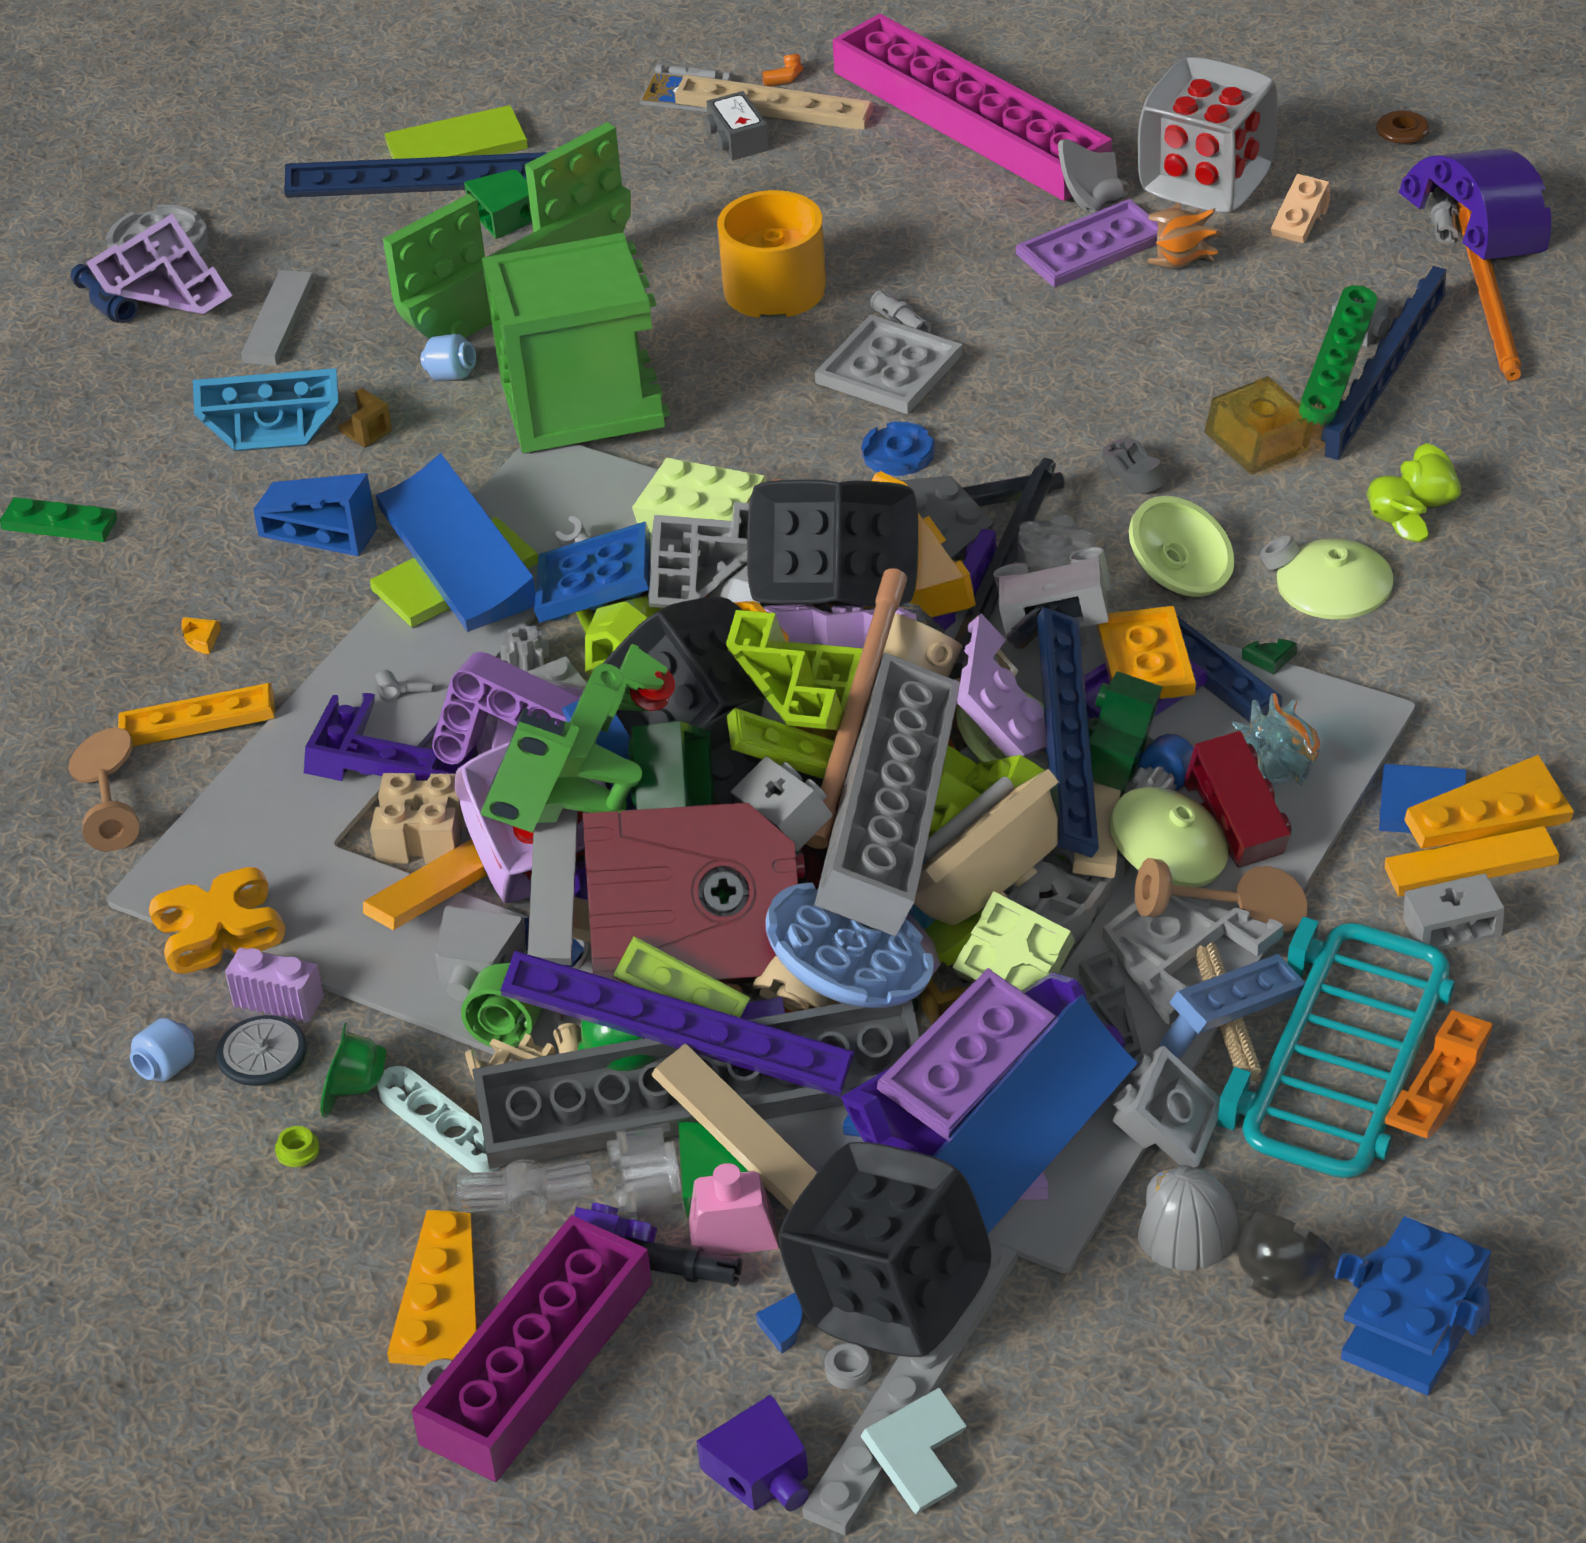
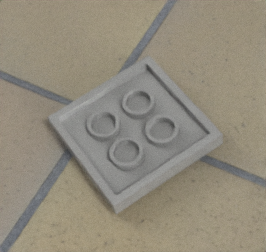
(888, 364)

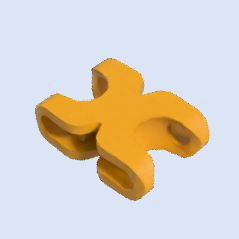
(216, 919)

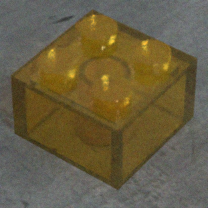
(1258, 425)

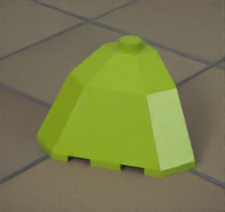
(800, 680)

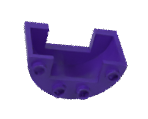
(1499, 191)

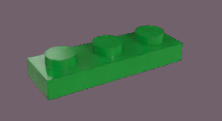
(58, 519)

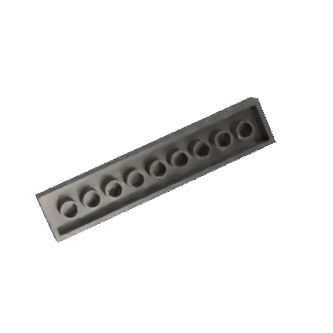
(577, 1103)

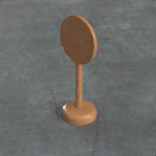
(109, 823)
(1261, 891)

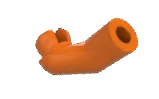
(783, 75)

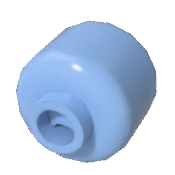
(448, 357)
(162, 1049)

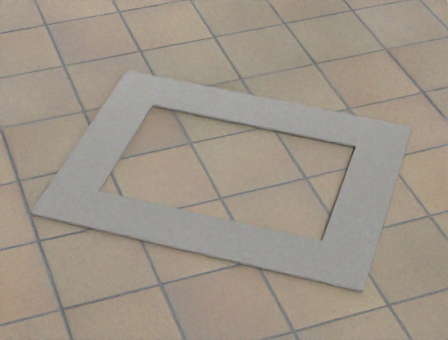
(290, 824)

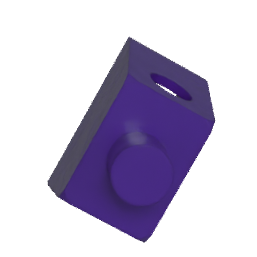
(757, 1457)

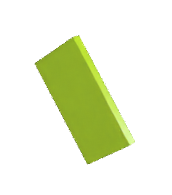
(466, 135)
(414, 596)

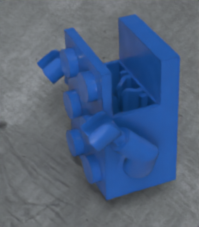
(1414, 1303)

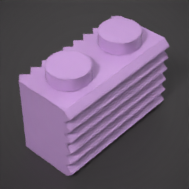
(274, 984)

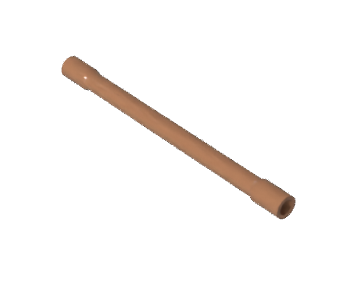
(887, 603)

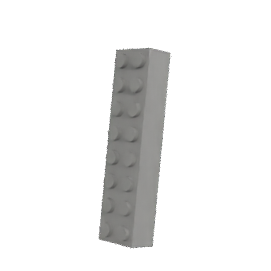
(889, 797)

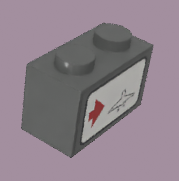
(736, 125)

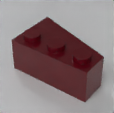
(1238, 798)

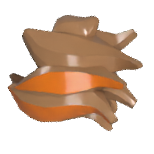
(1182, 236)

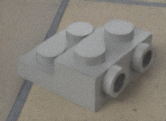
(1167, 1107)

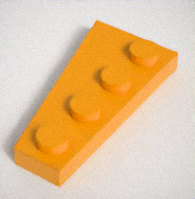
(1494, 805)
(439, 1294)

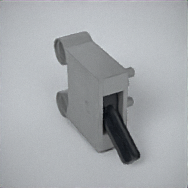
(1068, 589)

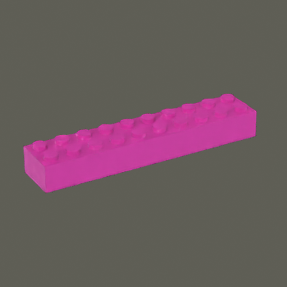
(962, 101)

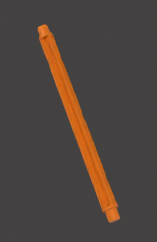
(1493, 307)

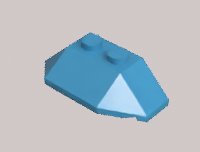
(267, 408)

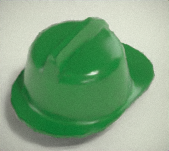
(353, 1070)

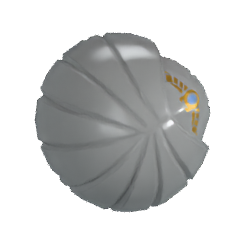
(1187, 1219)

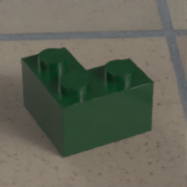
(1122, 728)

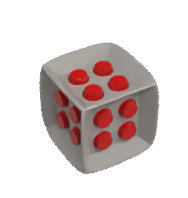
(1207, 134)

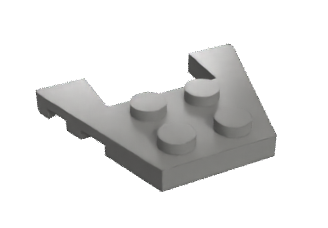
(1161, 945)

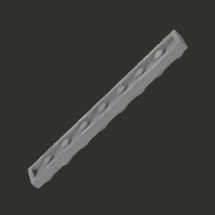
(855, 1469)

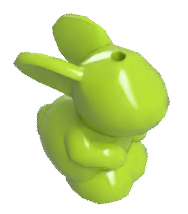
(1424, 484)

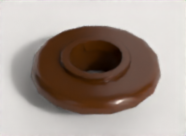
(1402, 126)

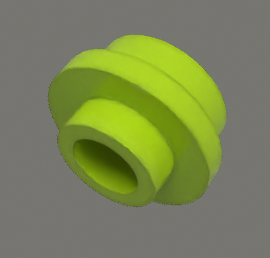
(293, 1138)

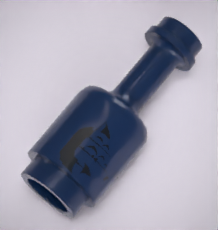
(112, 306)

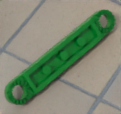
(1338, 354)

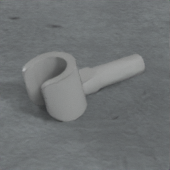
(390, 688)

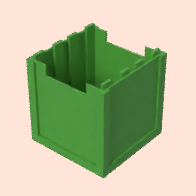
(571, 342)

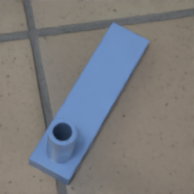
(1228, 999)

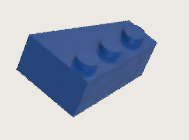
(319, 513)

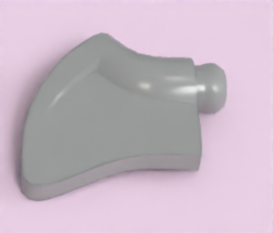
(1090, 176)

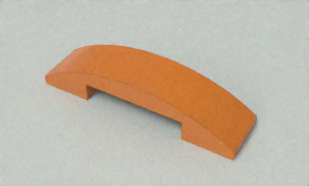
(1442, 1077)

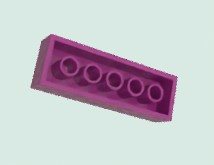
(532, 1348)

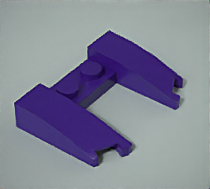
(340, 746)

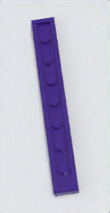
(677, 1023)

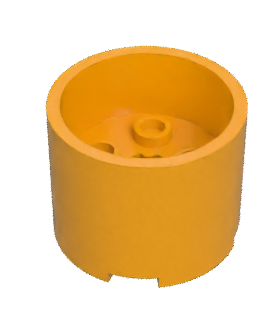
(772, 253)

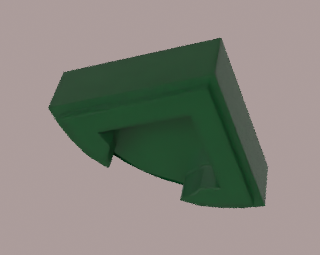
(1269, 656)

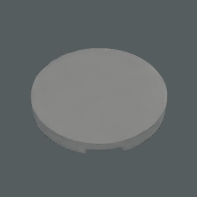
(132, 225)

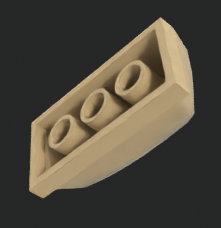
(991, 853)

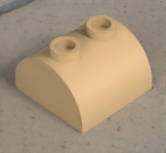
(922, 645)

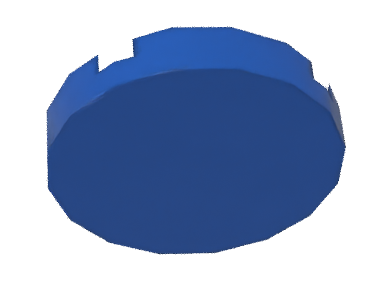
(898, 457)

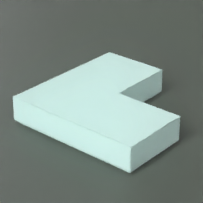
(905, 1447)

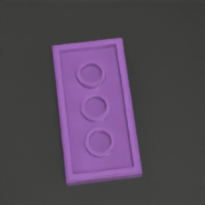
(1090, 243)
(965, 1053)

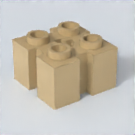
(416, 818)

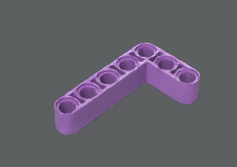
(493, 687)

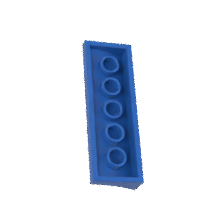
(458, 546)
(1036, 1109)

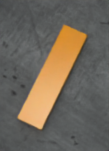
(199, 714)
(1489, 855)
(426, 887)

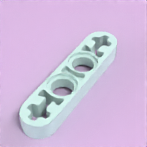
(436, 1123)

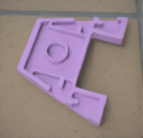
(995, 699)

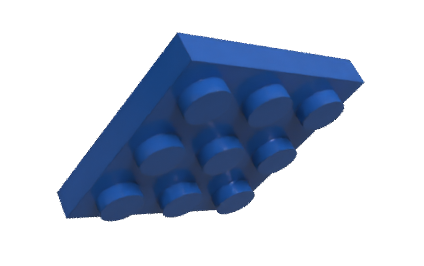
(593, 572)

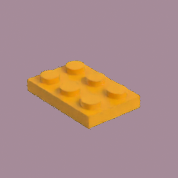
(1149, 648)

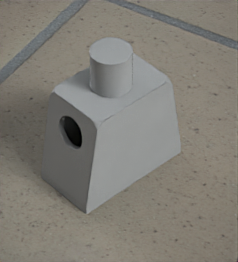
(472, 942)

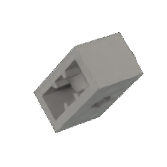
(785, 800)
(1454, 912)

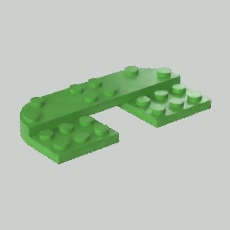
(438, 259)

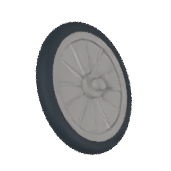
(261, 1050)

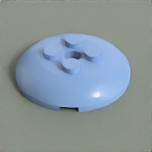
(845, 956)

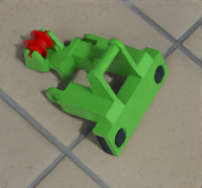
(552, 763)

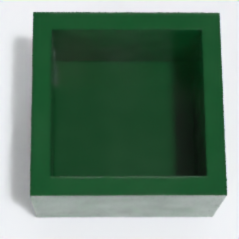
(673, 765)

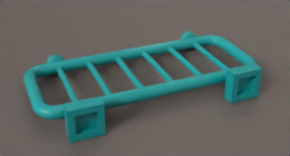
(1306, 949)

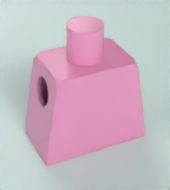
(731, 1213)

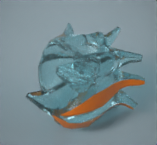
(1282, 742)

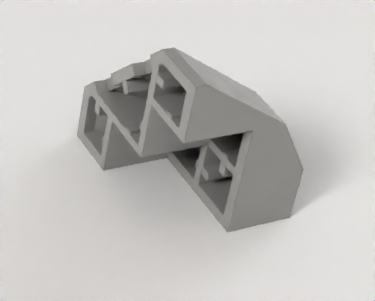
(694, 555)

